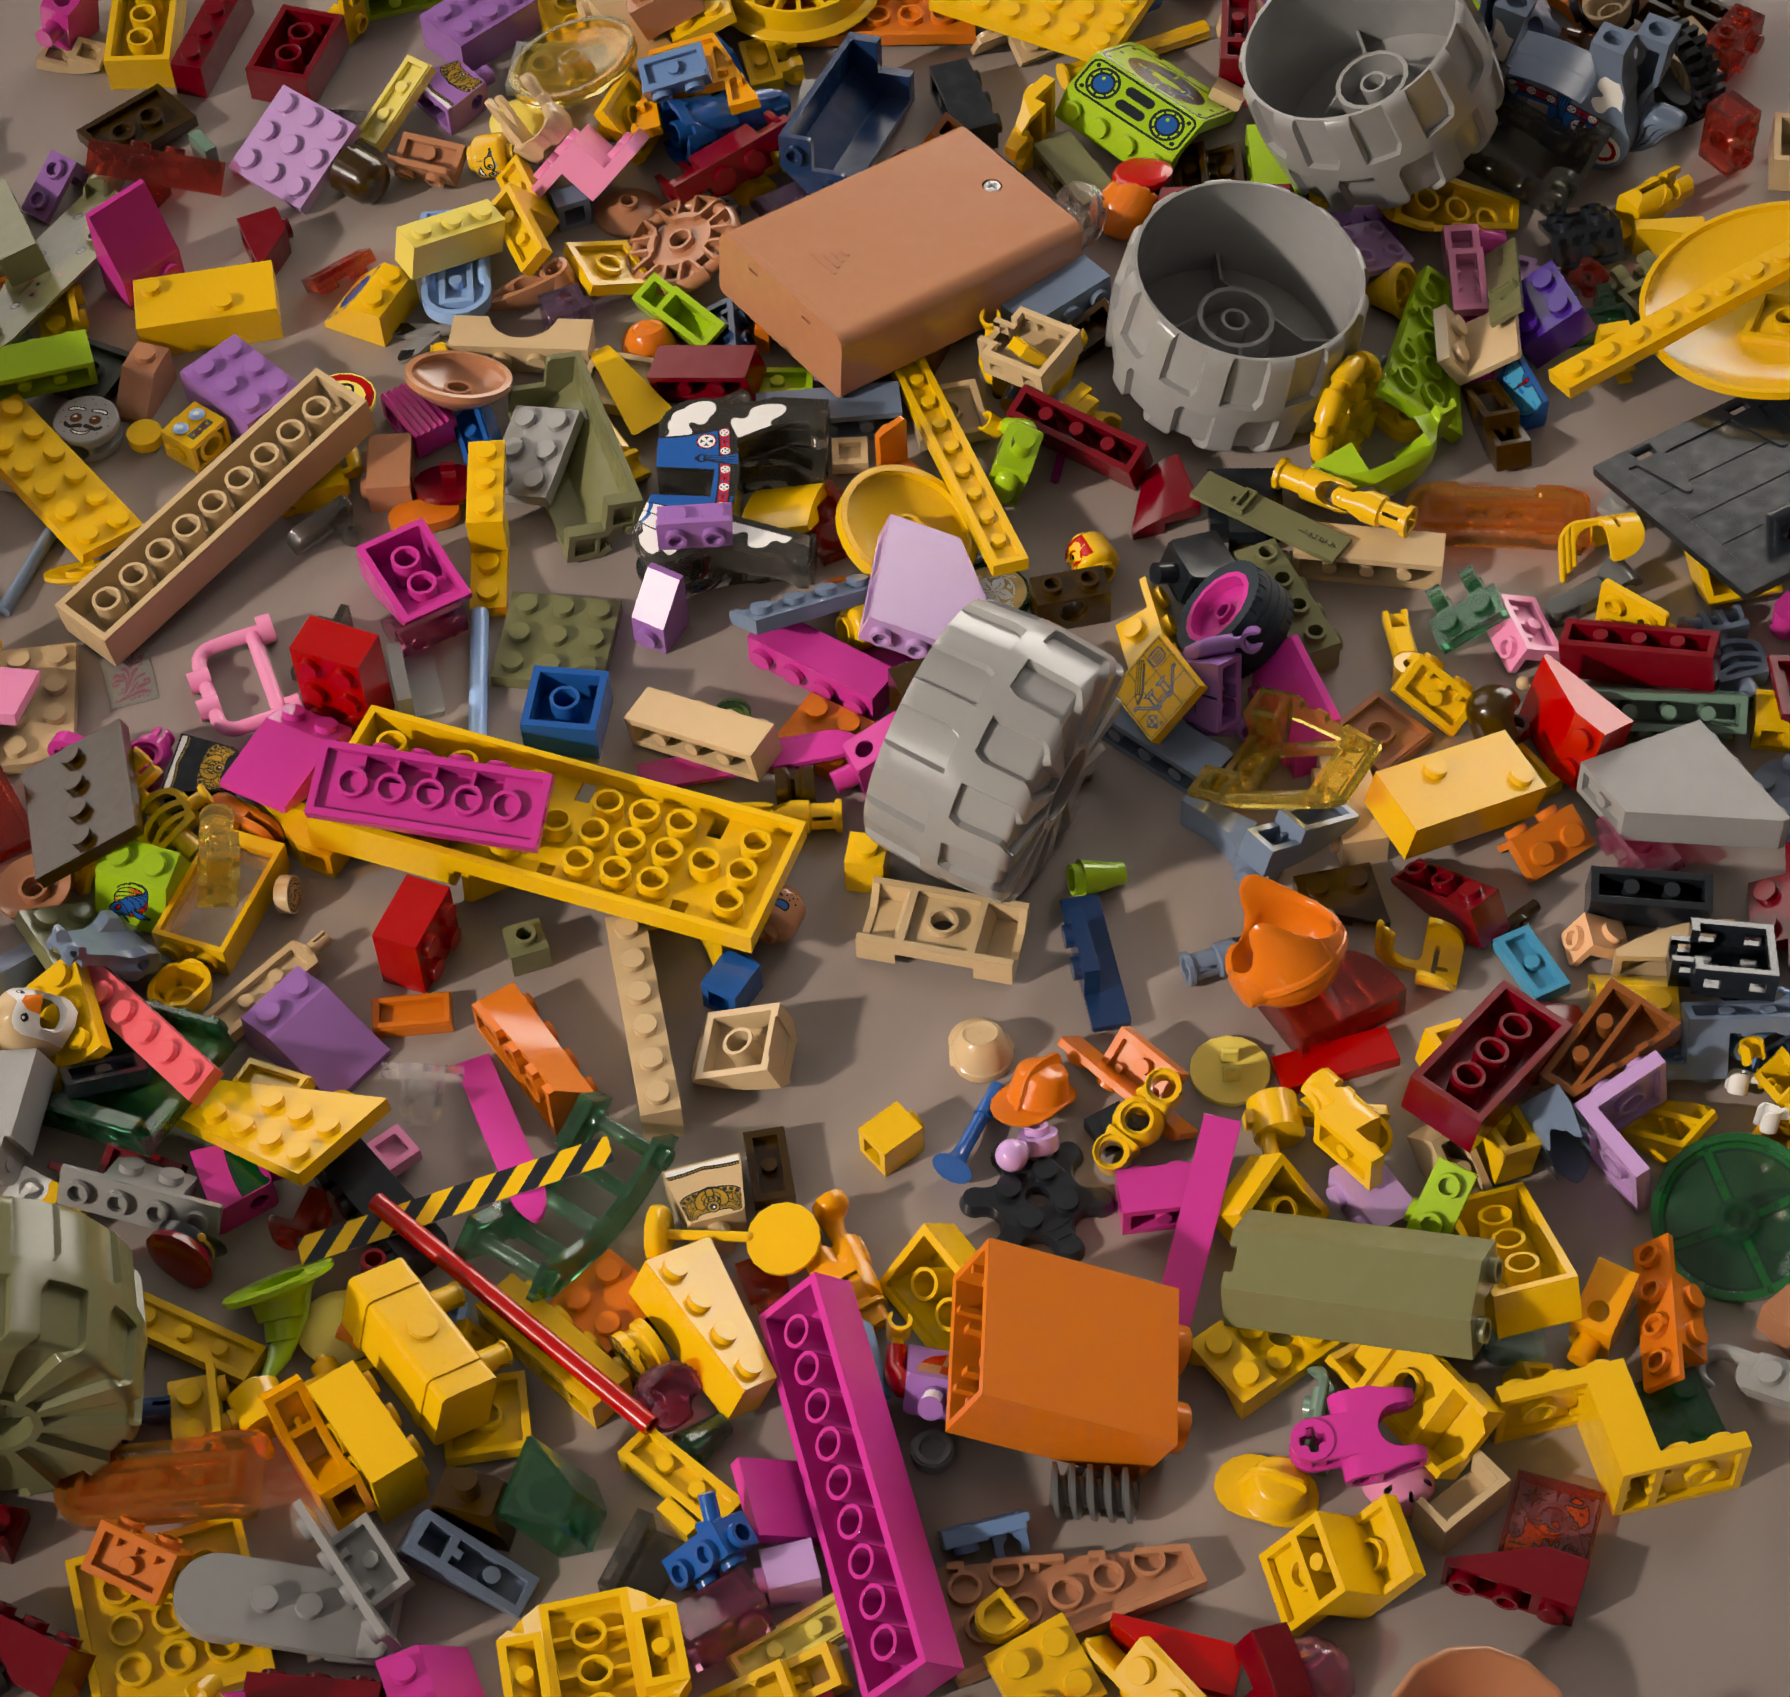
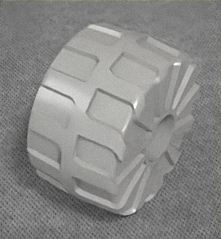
(1371, 94)
(1235, 313)
(992, 749)

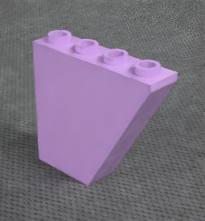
(916, 587)

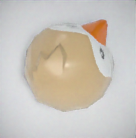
(21, 1021)

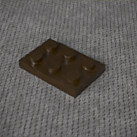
(148, 117)

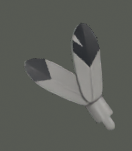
(423, 335)

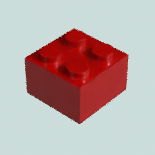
(417, 934)

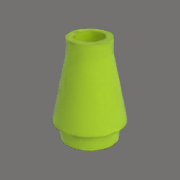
(1094, 876)

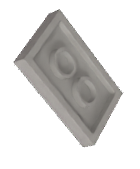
(538, 452)

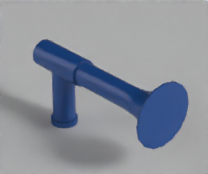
(954, 1165)

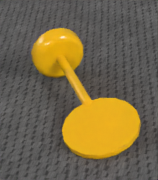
(778, 1239)

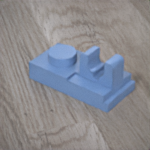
(965, 1536)

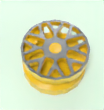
(639, 1347)

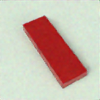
(1345, 1056)

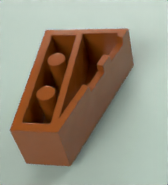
(1606, 1039)

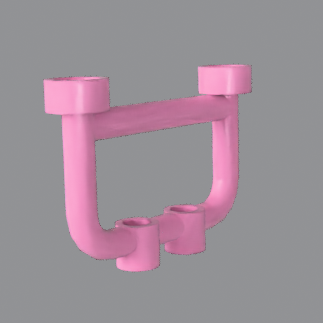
(201, 681)

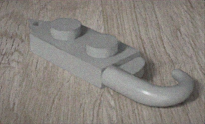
(1757, 1375)

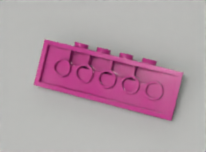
(430, 795)

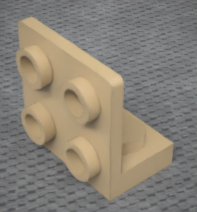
(1474, 347)

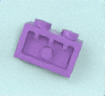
(694, 526)

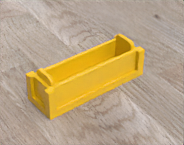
(674, 1473)

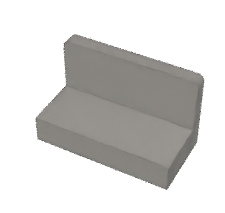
(415, 684)

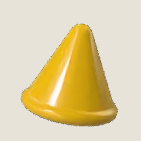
(1392, 289)

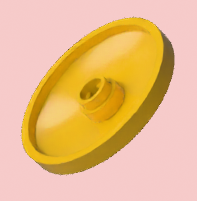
(899, 492)

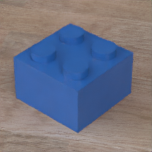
(567, 711)

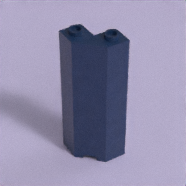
(845, 115)

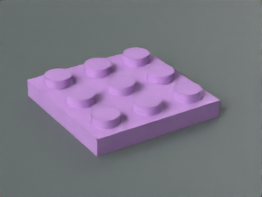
(293, 149)

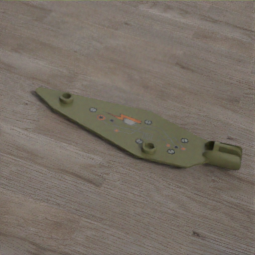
(69, 255)

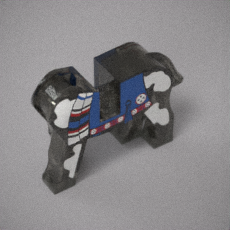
(715, 456)

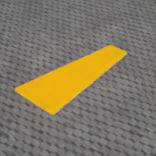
(632, 395)

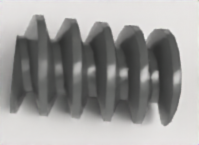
(1094, 1493)

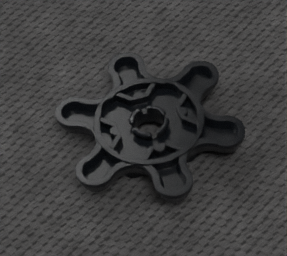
(1046, 1225)

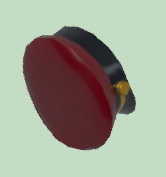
(184, 1252)

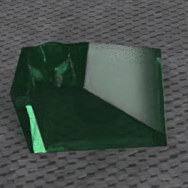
(553, 1501)

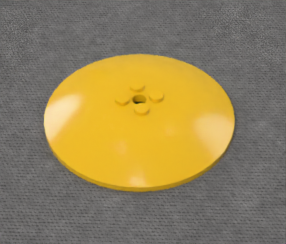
(1748, 347)

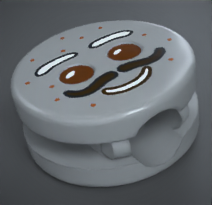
(89, 427)

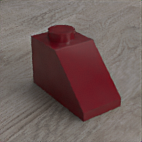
(266, 237)

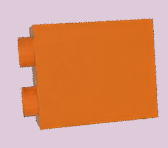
(1066, 1360)

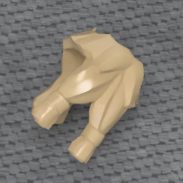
(554, 129)

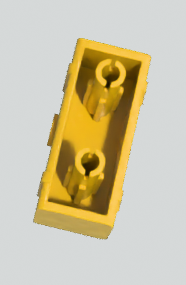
(422, 1350)

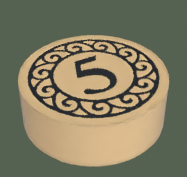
(287, 894)

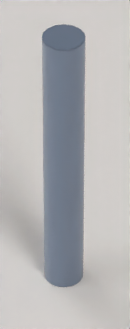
(27, 572)

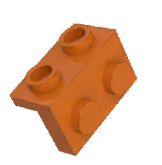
(1548, 842)

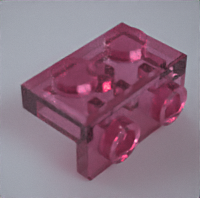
(427, 630)
(1637, 853)

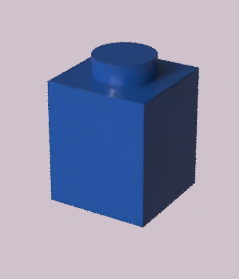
(731, 982)

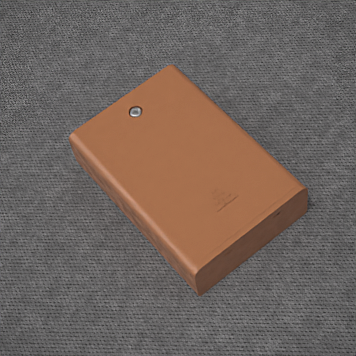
(895, 259)

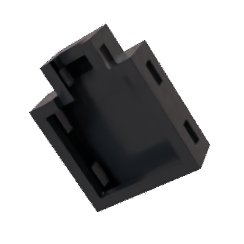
(1230, 529)
(1726, 962)

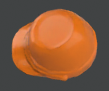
(646, 336)

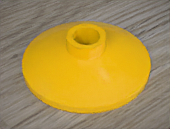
(70, 573)

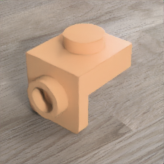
(1594, 937)

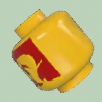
(1091, 550)

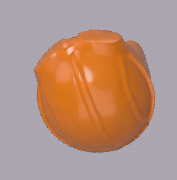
(1286, 947)

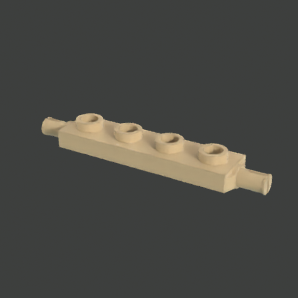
(264, 978)

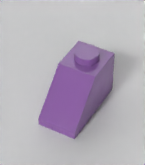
(660, 609)

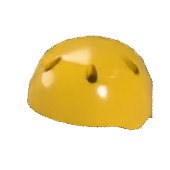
(195, 989)

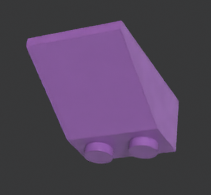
(313, 1033)

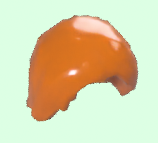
(1126, 208)

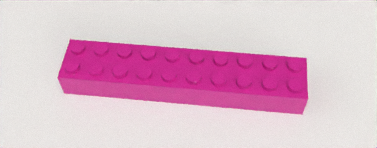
(859, 1492)

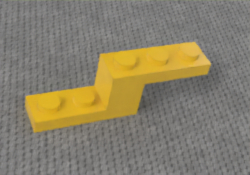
(526, 216)
(488, 526)

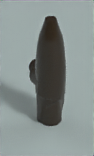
(1522, 915)

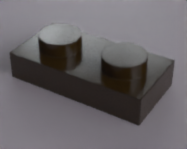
(769, 1167)

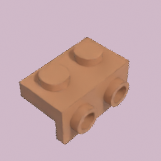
(428, 159)

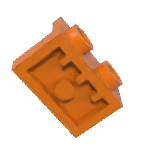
(135, 1558)

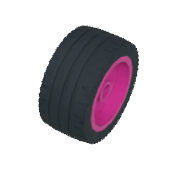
(1232, 601)

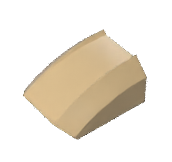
(746, 1048)

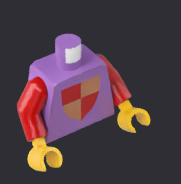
(916, 1373)

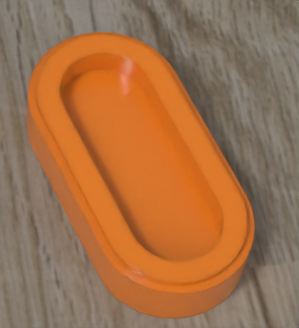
(435, 516)

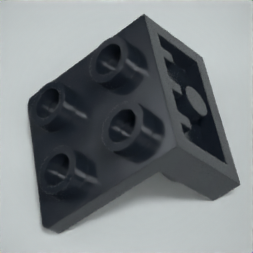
(1584, 233)

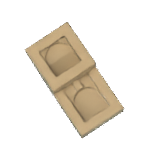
(84, 57)

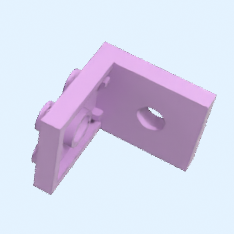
(1613, 1107)

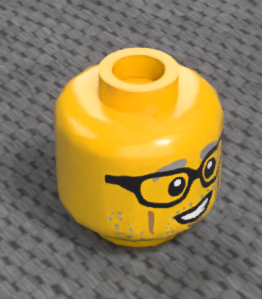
(489, 154)

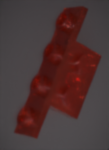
(155, 167)

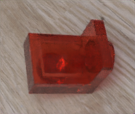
(312, 1216)

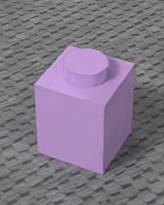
(789, 1573)

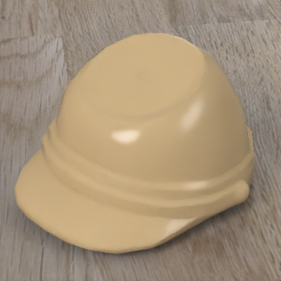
(980, 1050)

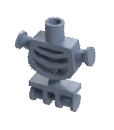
(1742, 659)

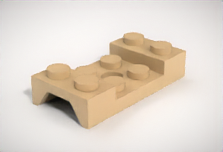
(982, 937)

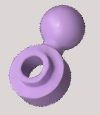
(1031, 1141)

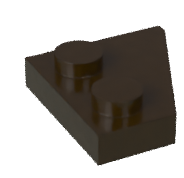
(1347, 891)

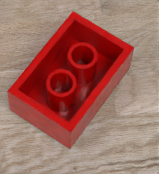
(340, 671)

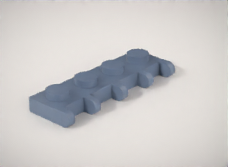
(800, 606)

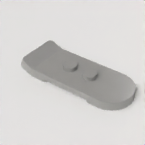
(276, 1608)

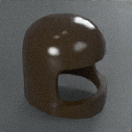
(359, 175)
(1493, 710)

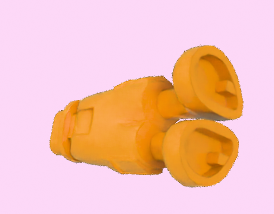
(848, 1258)

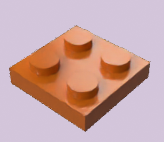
(819, 715)
(601, 1299)

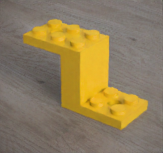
(1619, 1437)

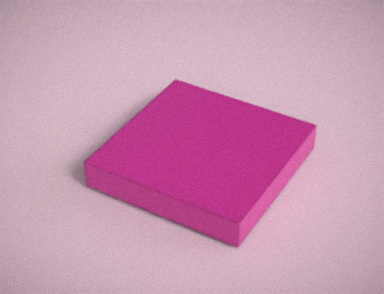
(774, 1500)

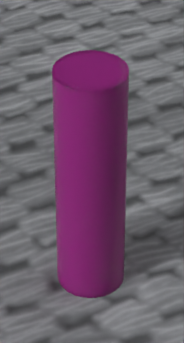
(1057, 469)

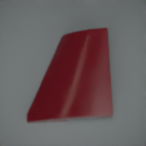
(1163, 498)

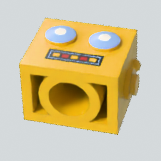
(196, 437)

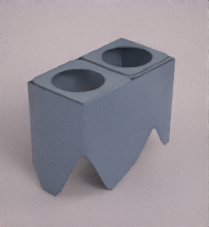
(1560, 1132)

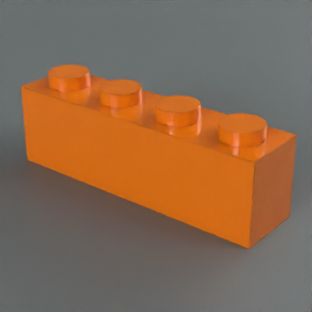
(532, 1053)

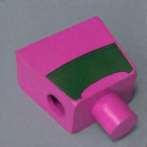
(236, 1183)

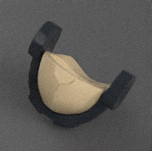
(1595, 12)

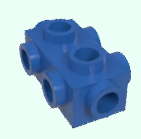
(715, 1547)

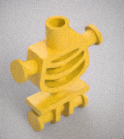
(161, 827)

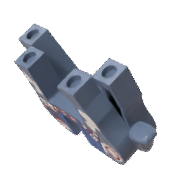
(1584, 86)

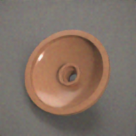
(458, 379)

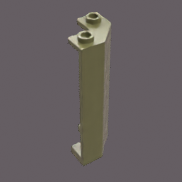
(597, 490)
(1361, 1283)

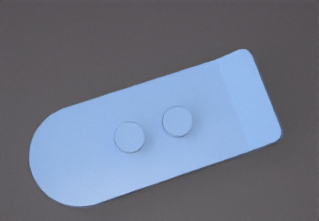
(457, 290)

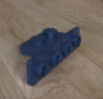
(1094, 962)

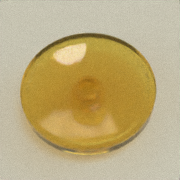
(575, 60)

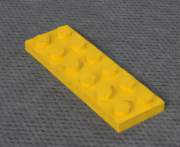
(60, 484)

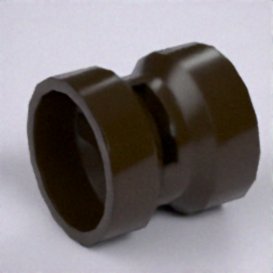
(803, 784)

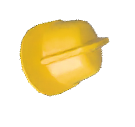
(1266, 1490)

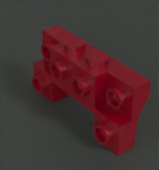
(726, 162)

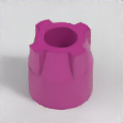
(1491, 239)

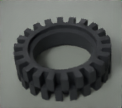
(1700, 70)

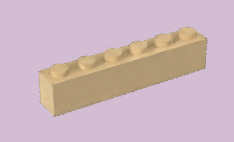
(644, 1028)

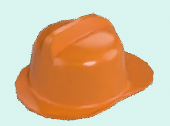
(1035, 1092)

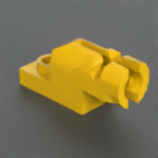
(1653, 199)
(1345, 1126)

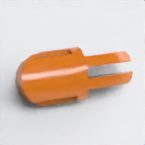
(250, 818)

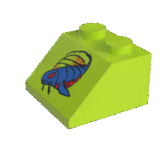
(138, 882)

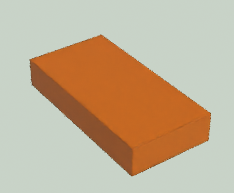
(412, 1015)

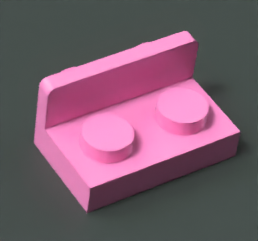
(1524, 634)

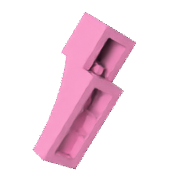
(1465, 269)

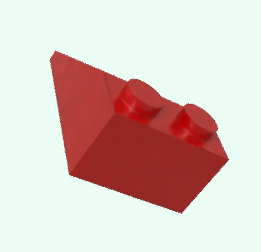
(1570, 720)

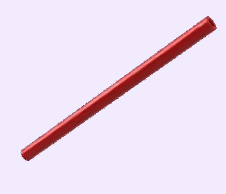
(514, 1314)

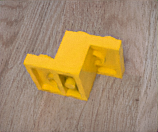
(1342, 1564)

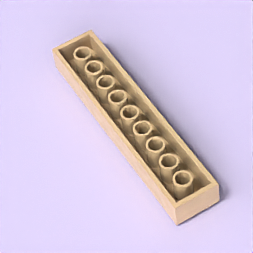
(215, 517)

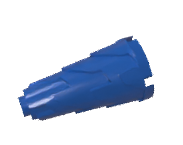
(705, 118)

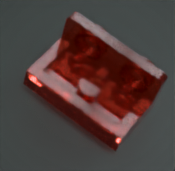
(1737, 38)

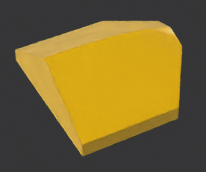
(1669, 1128)

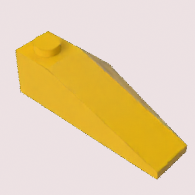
(1457, 205)

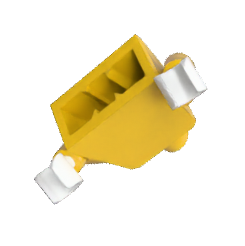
(1775, 1079)

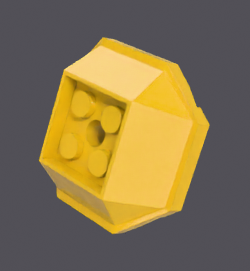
(604, 1635)

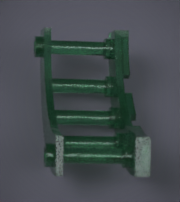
(490, 1228)

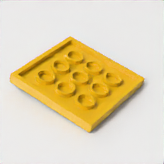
(143, 1645)

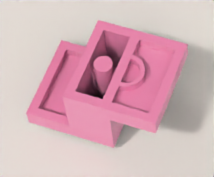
(588, 161)

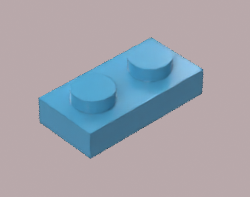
(1531, 964)

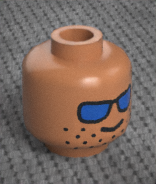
(785, 917)

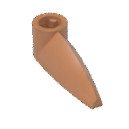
(524, 290)

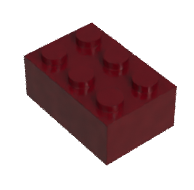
(297, 51)

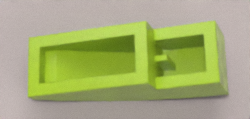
(678, 311)

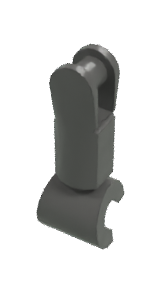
(1586, 595)

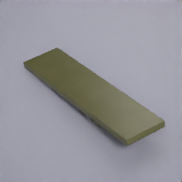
(1504, 282)
(1270, 517)

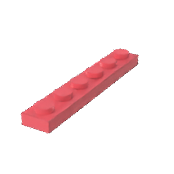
(153, 1037)

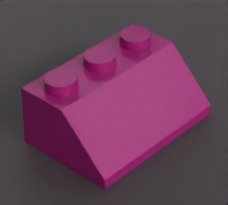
(1294, 672)
(429, 1672)

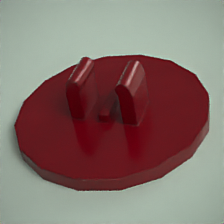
(442, 484)

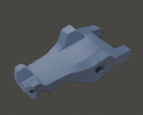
(108, 944)

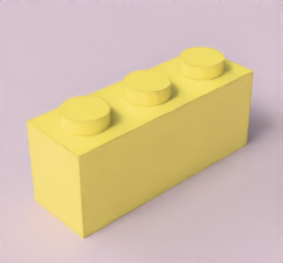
(449, 239)

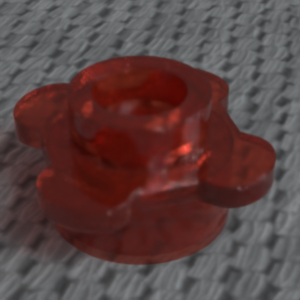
(1592, 268)

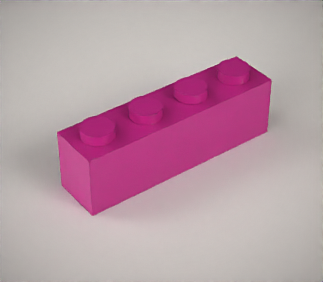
(823, 667)

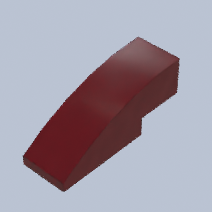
(1273, 1663)

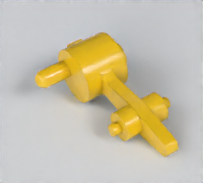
(1280, 1121)
(247, 1410)

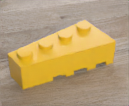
(706, 1325)

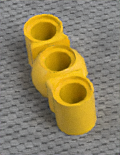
(1147, 1103)

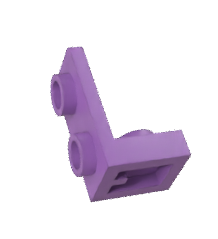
(52, 184)

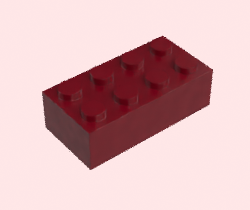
(1485, 1066)

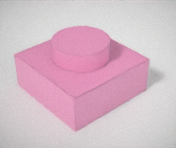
(395, 1150)

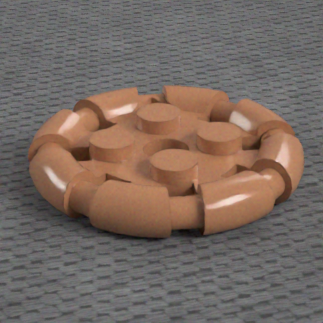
(695, 261)

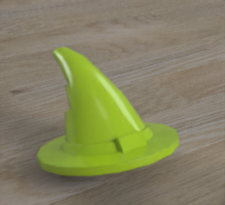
(282, 1306)

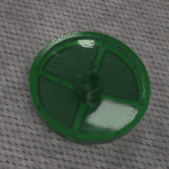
(1728, 1215)

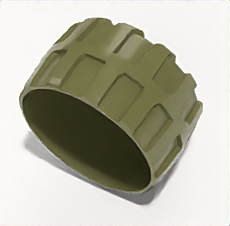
(66, 1344)

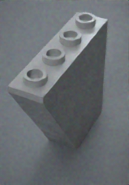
(1682, 791)

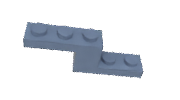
(1707, 1030)

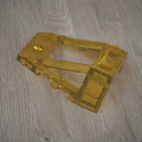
(1269, 726)

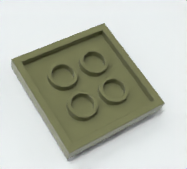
(554, 634)

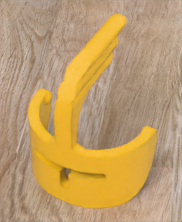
(1622, 532)
(1439, 936)

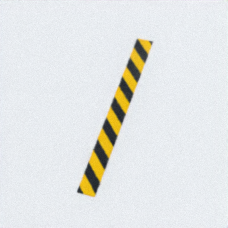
(459, 1198)

